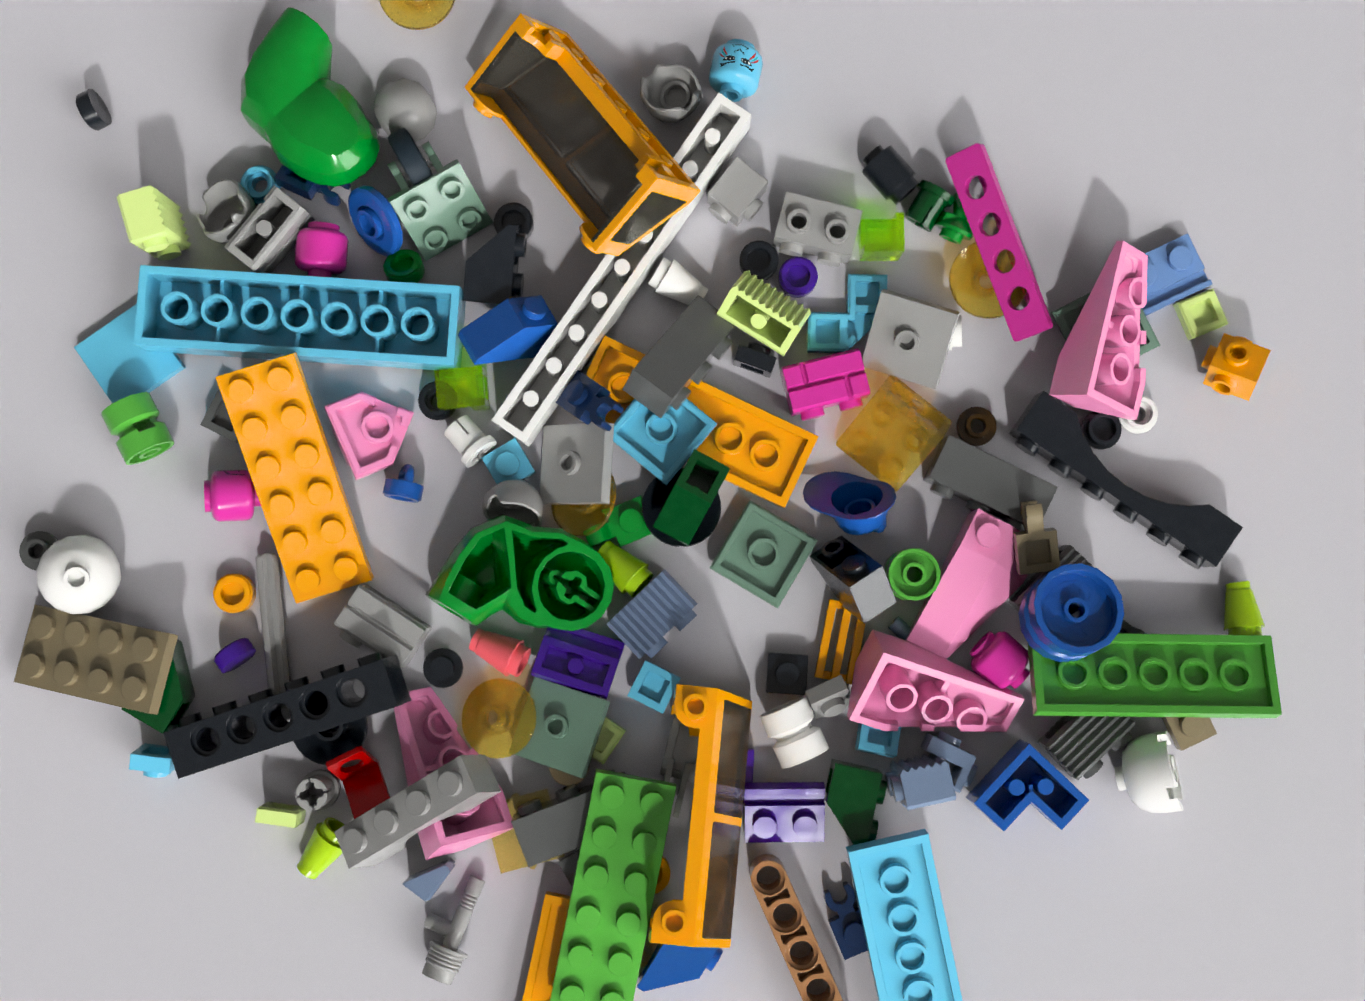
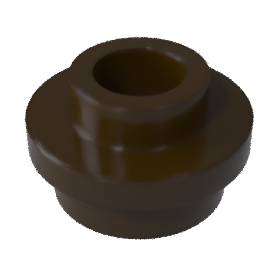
(965, 432)

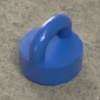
(404, 488)

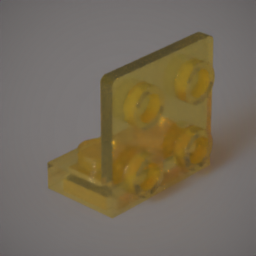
(894, 433)

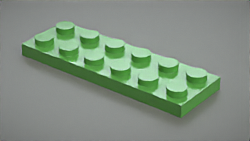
(1162, 678)
(613, 888)

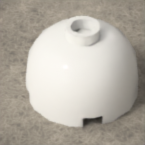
(78, 574)
(1150, 774)

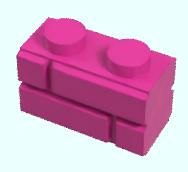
(825, 383)

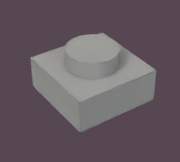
(828, 697)

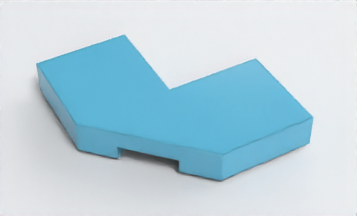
(841, 331)

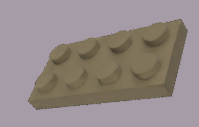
(96, 659)

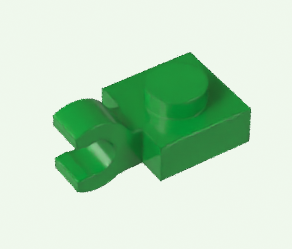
(624, 523)

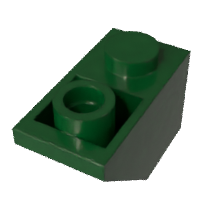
(691, 497)
(176, 696)
(853, 796)

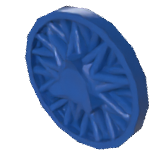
(375, 220)

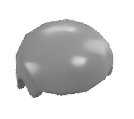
(670, 92)
(406, 106)
(226, 209)
(514, 500)

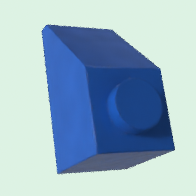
(509, 331)
(676, 965)

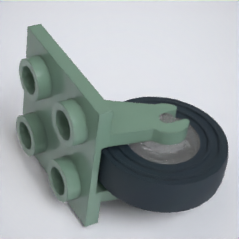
(439, 206)

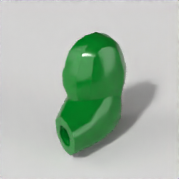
(299, 109)
(528, 572)

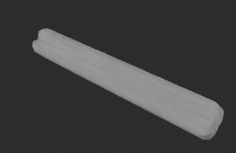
(272, 622)

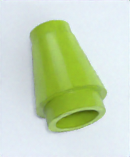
(628, 571)
(1241, 610)
(321, 848)

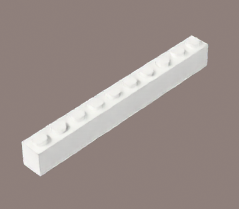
(617, 281)

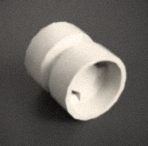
(794, 734)

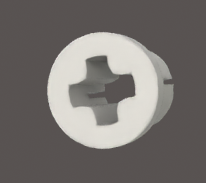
(469, 440)

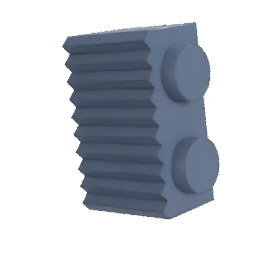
(652, 615)
(920, 781)

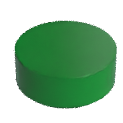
(404, 266)

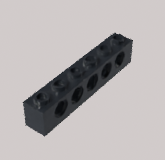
(195, 751)

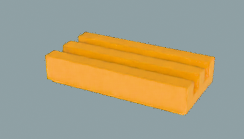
(841, 641)

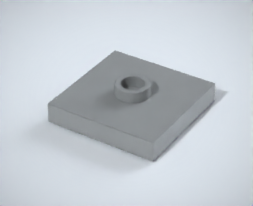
(909, 338)
(576, 464)

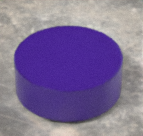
(797, 277)
(234, 655)

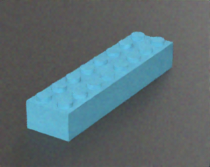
(300, 314)

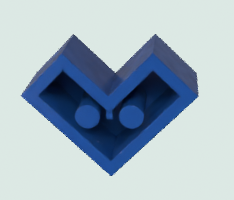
(1026, 779)

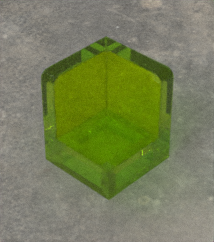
(882, 238)
(462, 388)

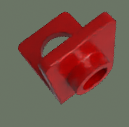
(362, 782)

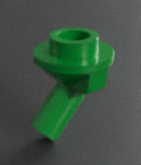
(954, 226)

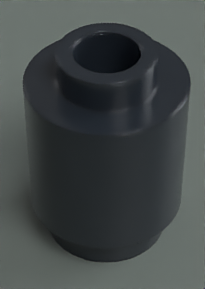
(889, 174)

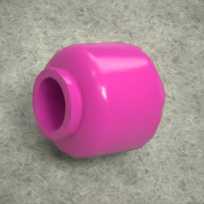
(321, 249)
(230, 495)
(1000, 660)

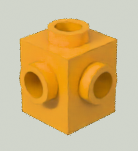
(1234, 366)

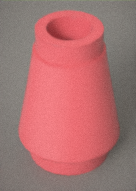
(501, 652)

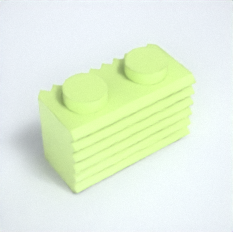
(153, 222)
(763, 312)

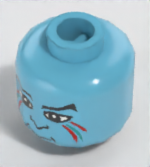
(735, 69)

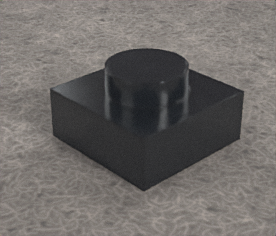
(755, 359)
(787, 673)

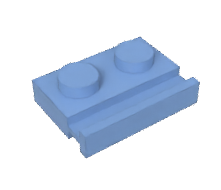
(1173, 274)

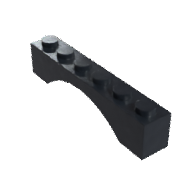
(1056, 435)

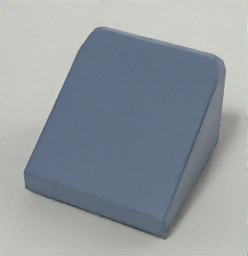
(428, 881)

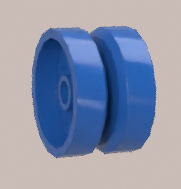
(1071, 612)

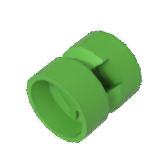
(130, 416)
(912, 574)

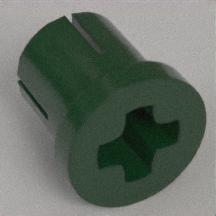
(928, 205)

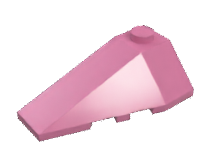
(1102, 353)
(972, 585)
(913, 687)
(427, 743)

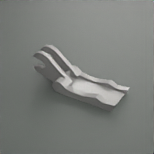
(679, 759)

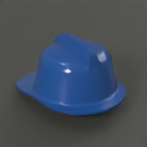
(853, 501)

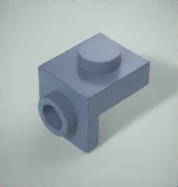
(948, 748)

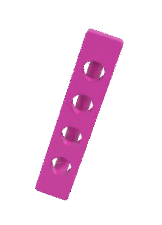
(963, 168)

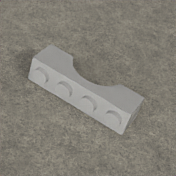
(441, 794)

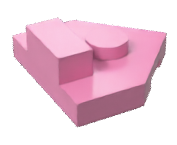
(368, 431)

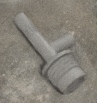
(445, 958)

